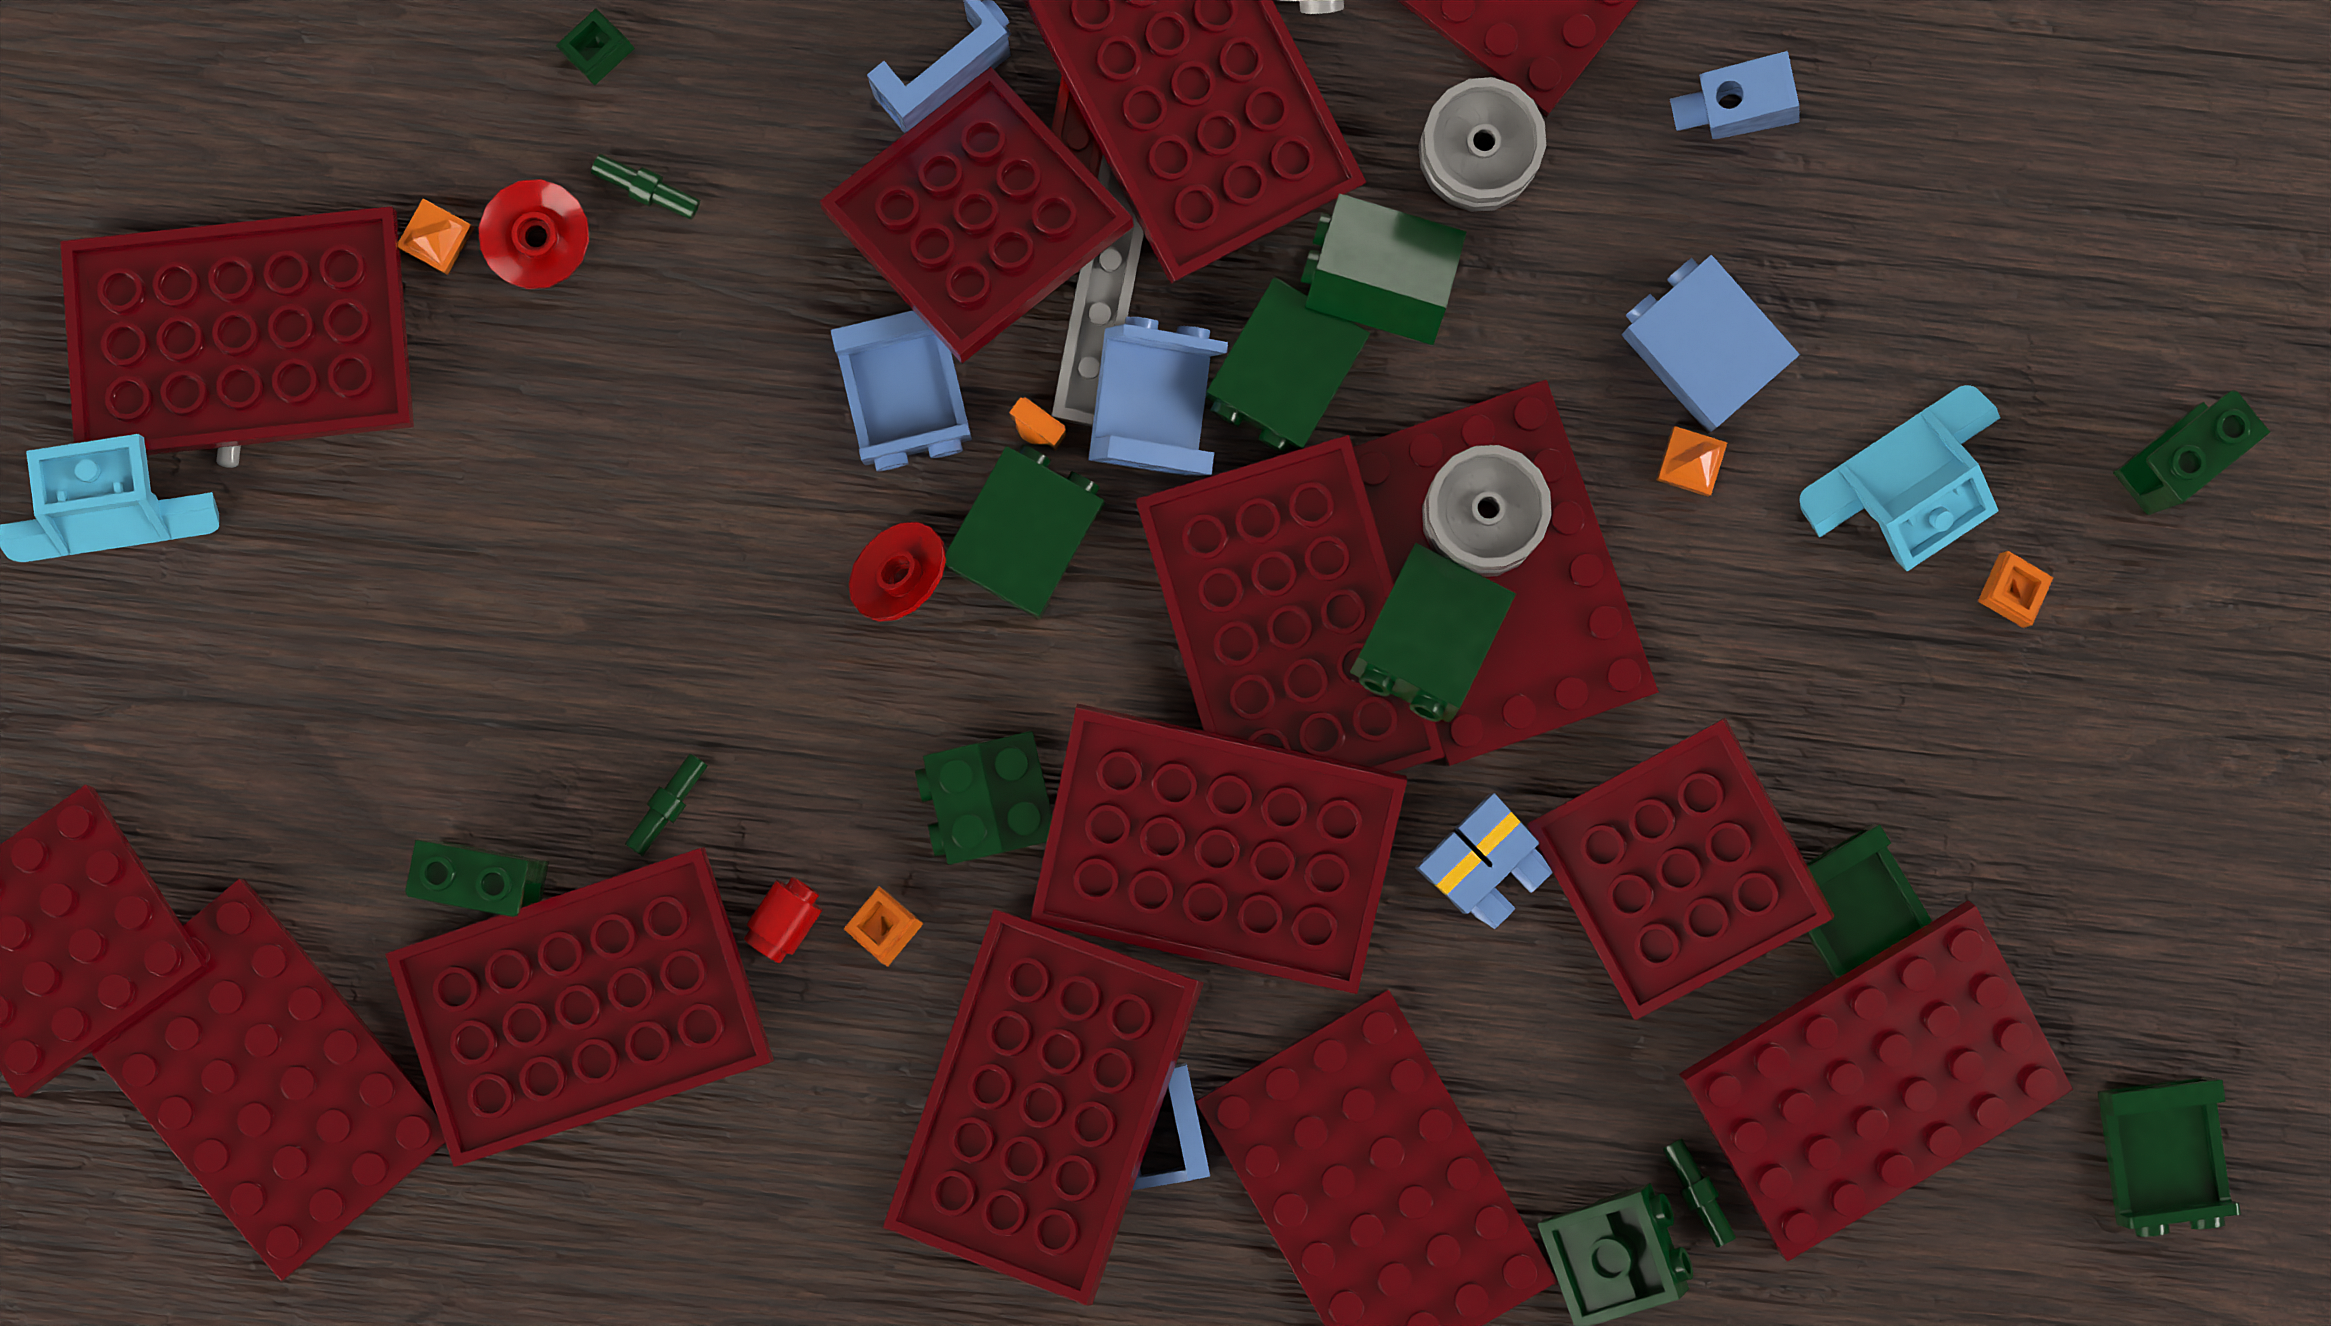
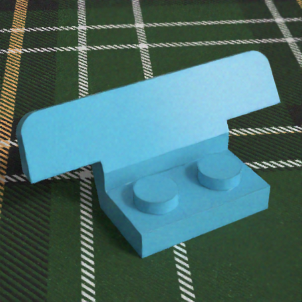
(1913, 480)
(100, 500)

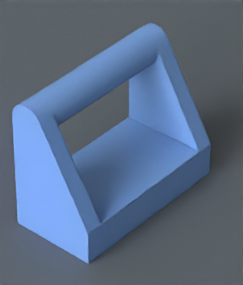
(1189, 1135)

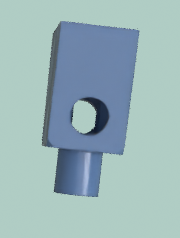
(1762, 85)

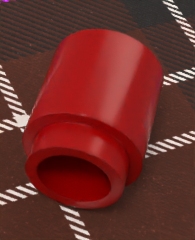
(783, 919)

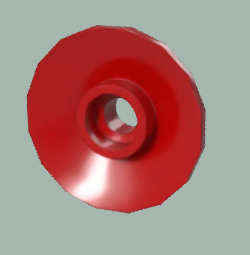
(519, 211)
(897, 571)

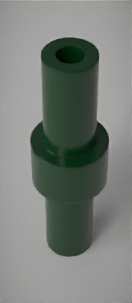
(645, 186)
(666, 804)
(1699, 1193)

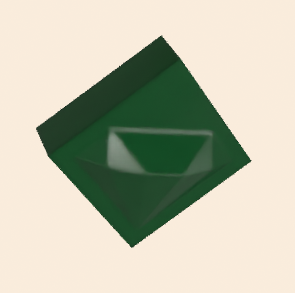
(595, 46)

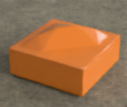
(435, 236)
(1036, 424)
(1691, 461)
(2015, 589)
(883, 926)

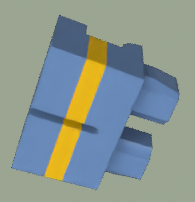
(1503, 844)

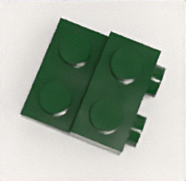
(986, 798)
(1616, 1256)

